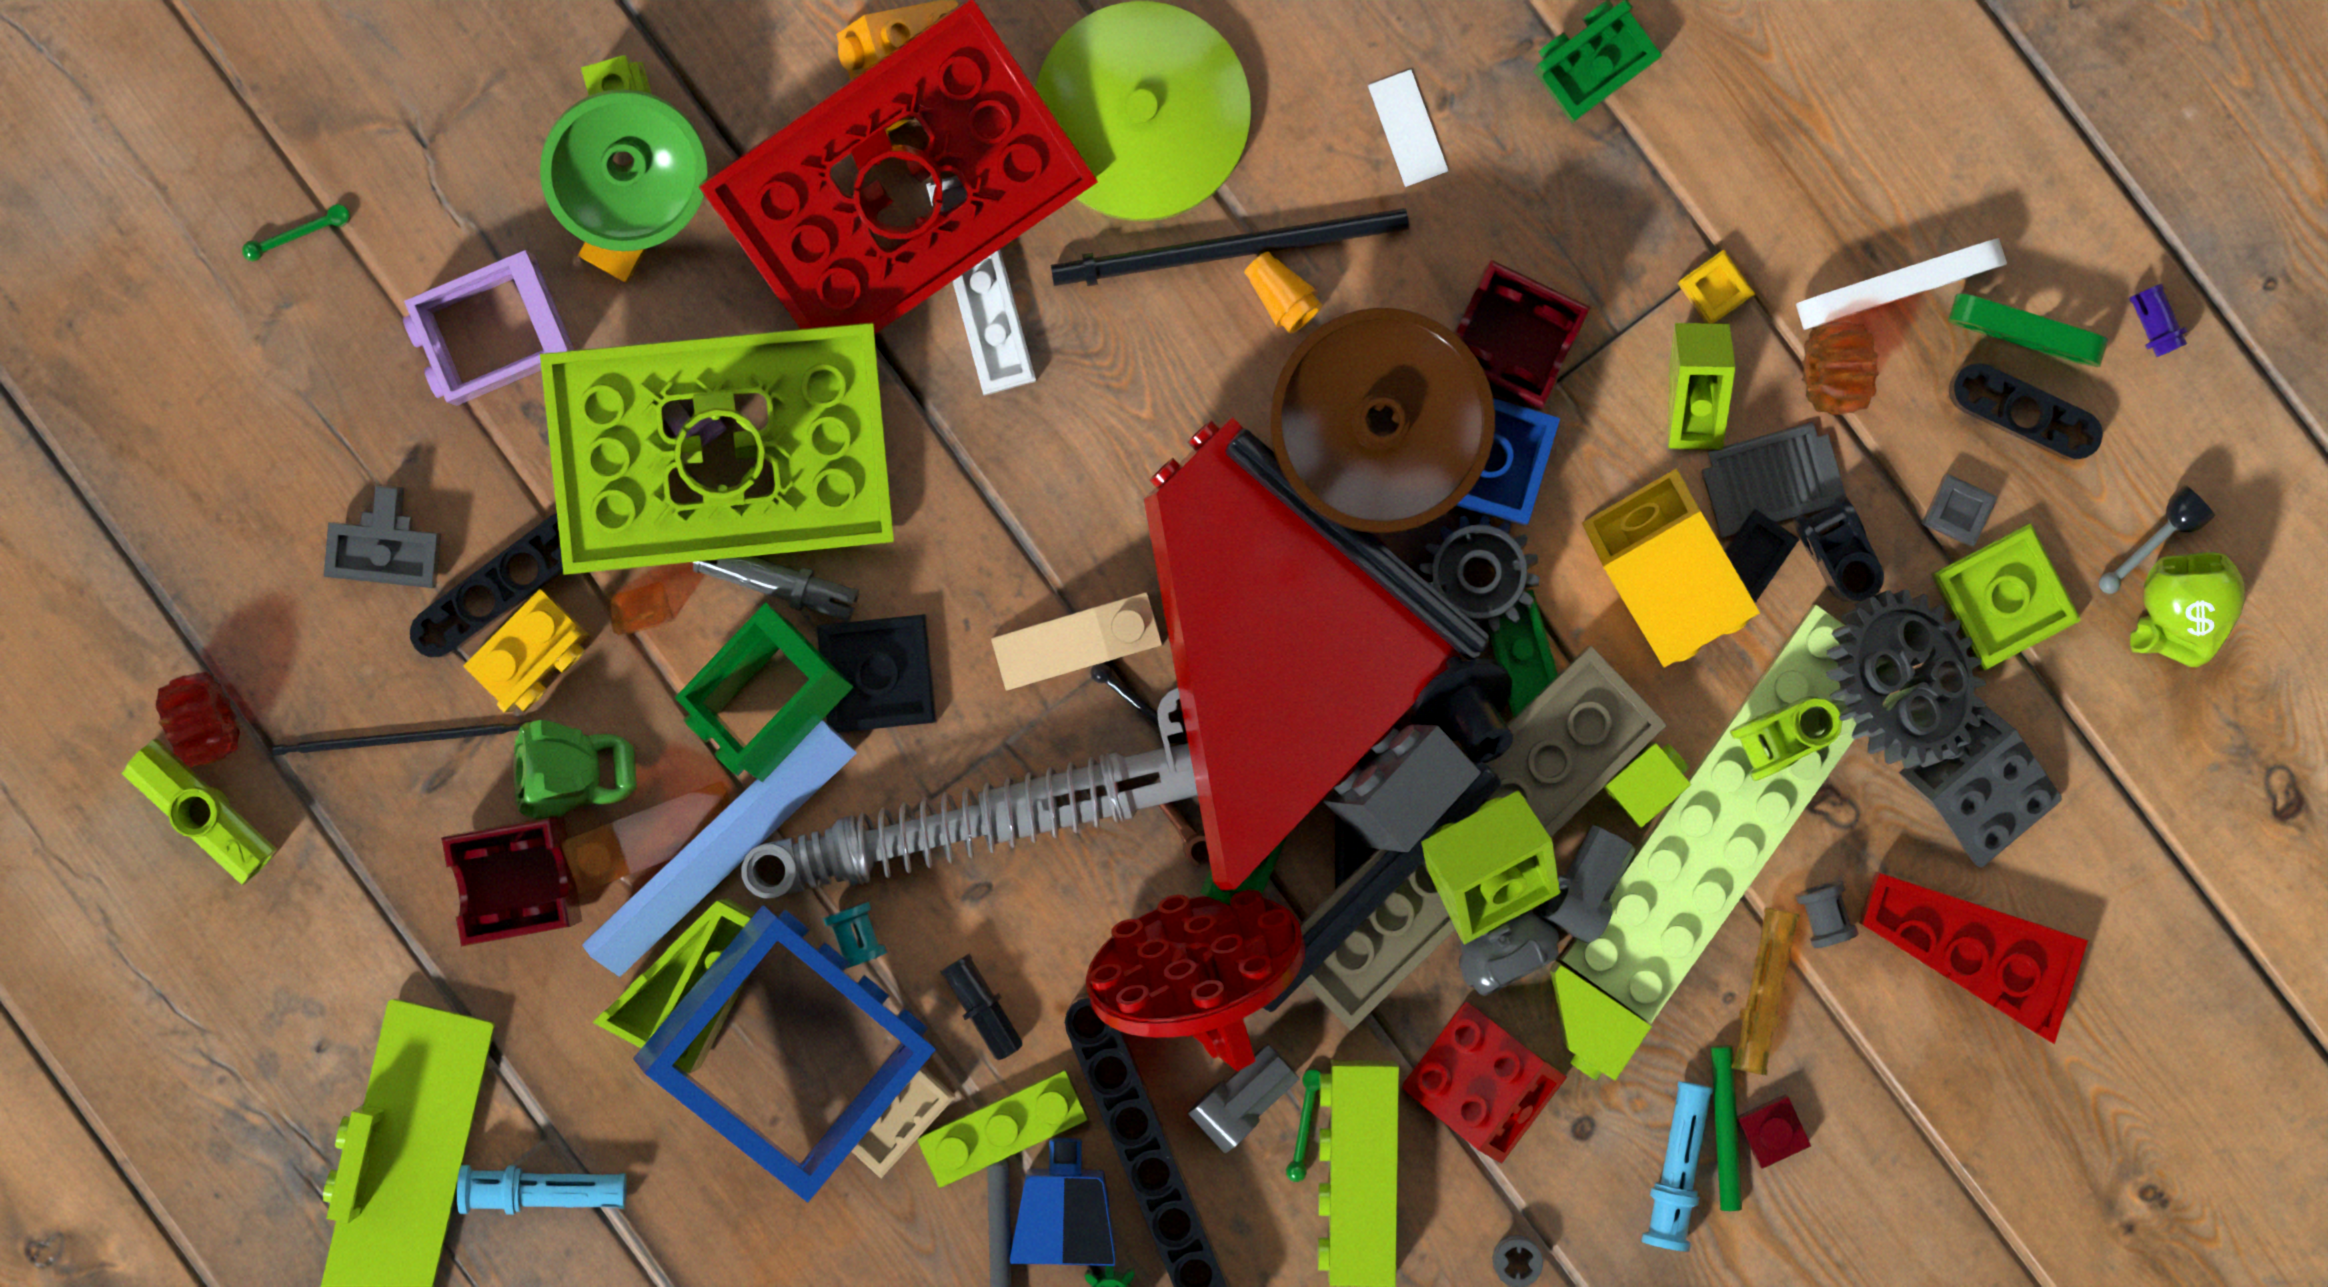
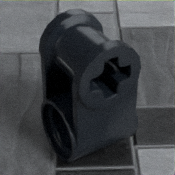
(1840, 547)

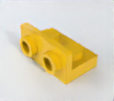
(527, 652)

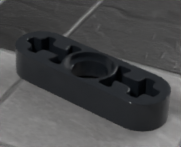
(2056, 441)

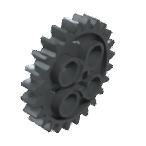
(1877, 658)

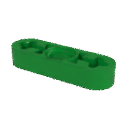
(2028, 330)

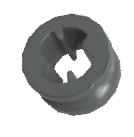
(1534, 1261)

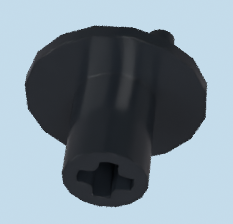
(1467, 706)

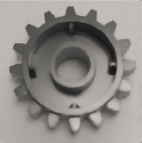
(1488, 546)

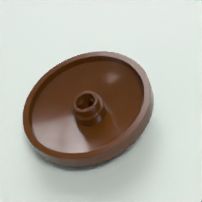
(1382, 420)

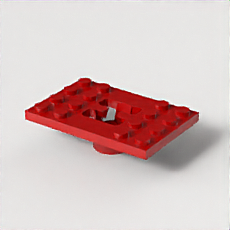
(981, 126)

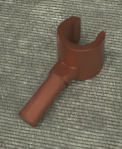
(1185, 830)

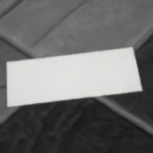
(1408, 128)

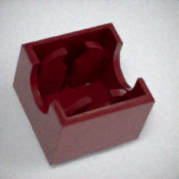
(1520, 333)
(512, 880)

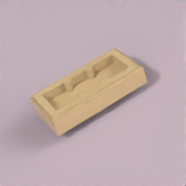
(903, 1122)

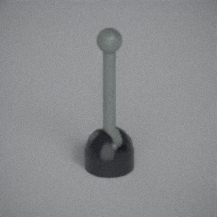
(2184, 513)

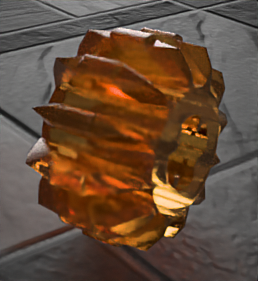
(1840, 367)

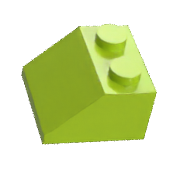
(1492, 865)

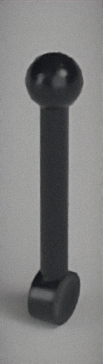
(1102, 673)

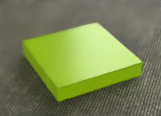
(2006, 596)

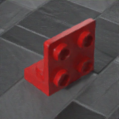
(1483, 1083)

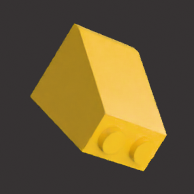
(1670, 569)

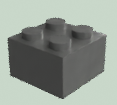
(1402, 786)

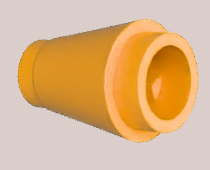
(1284, 294)

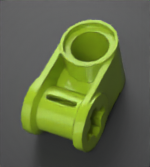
(1784, 736)

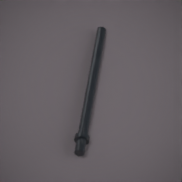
(1228, 247)

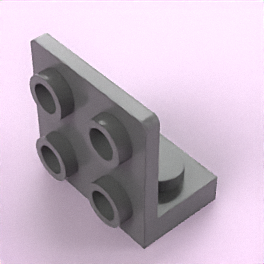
(1987, 789)

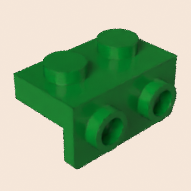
(1596, 60)

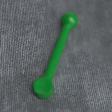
(336, 215)
(1296, 1170)

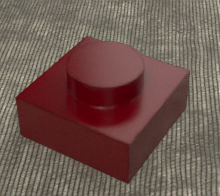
(1773, 1131)

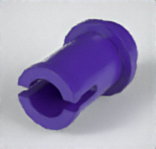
(2158, 321)

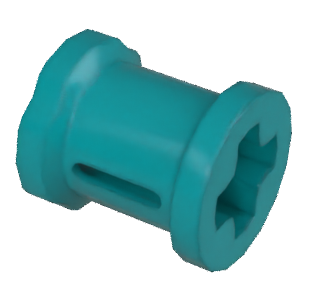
(841, 925)

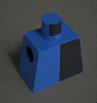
(1064, 1212)

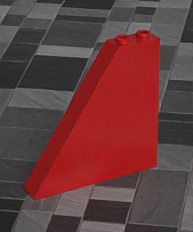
(1275, 649)

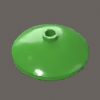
(630, 203)

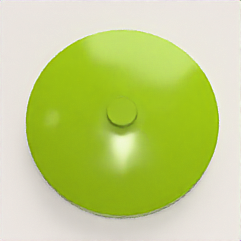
(1149, 107)

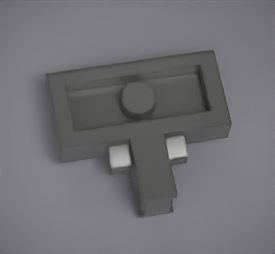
(383, 546)

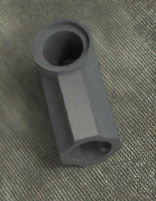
(1586, 888)
(1233, 1106)

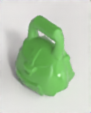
(561, 769)

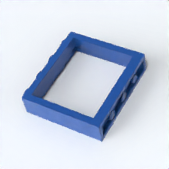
(714, 989)

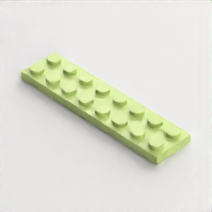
(1714, 836)

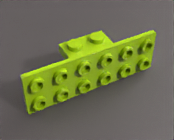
(405, 1148)

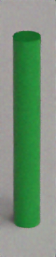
(1726, 1128)

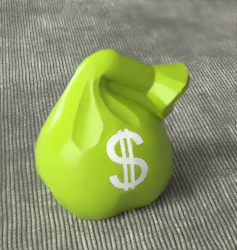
(2190, 607)

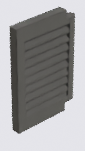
(1774, 473)

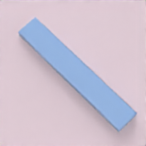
(718, 850)

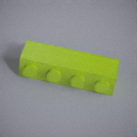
(1361, 1173)

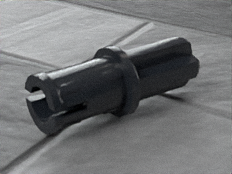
(982, 1007)

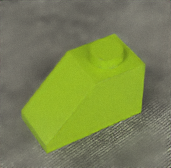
(1700, 385)
(1595, 1025)

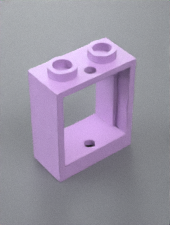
(540, 306)

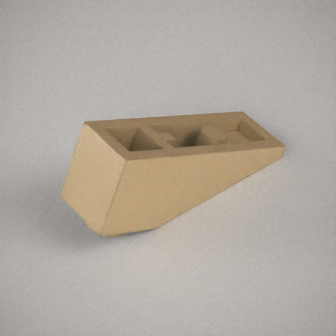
(1076, 641)

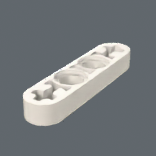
(1901, 283)

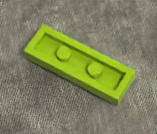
(1002, 1128)

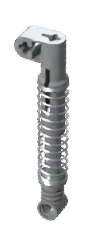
(1002, 816)

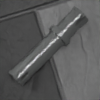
(795, 586)

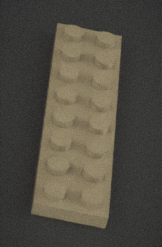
(1559, 758)

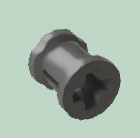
(1827, 914)

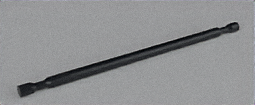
(397, 738)

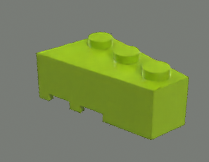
(665, 984)

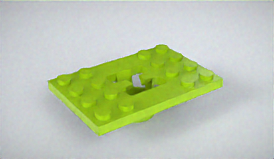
(617, 459)

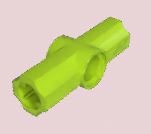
(174, 787)

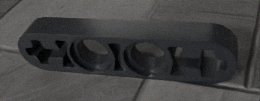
(498, 579)

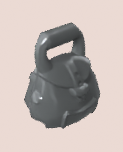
(1508, 953)

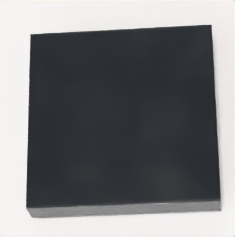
(888, 672)

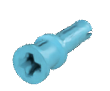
(513, 1189)
(1675, 1192)

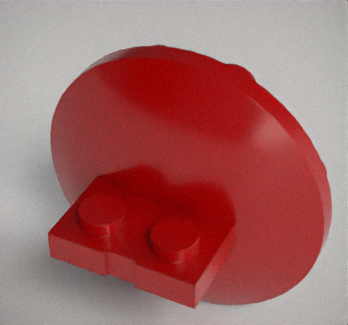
(1197, 970)

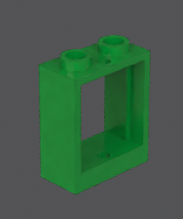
(734, 667)

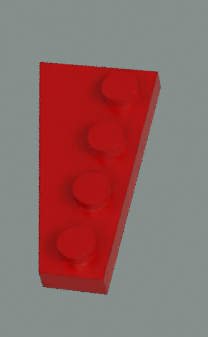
(1991, 954)

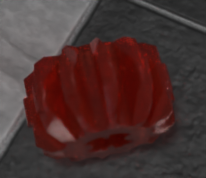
(197, 719)

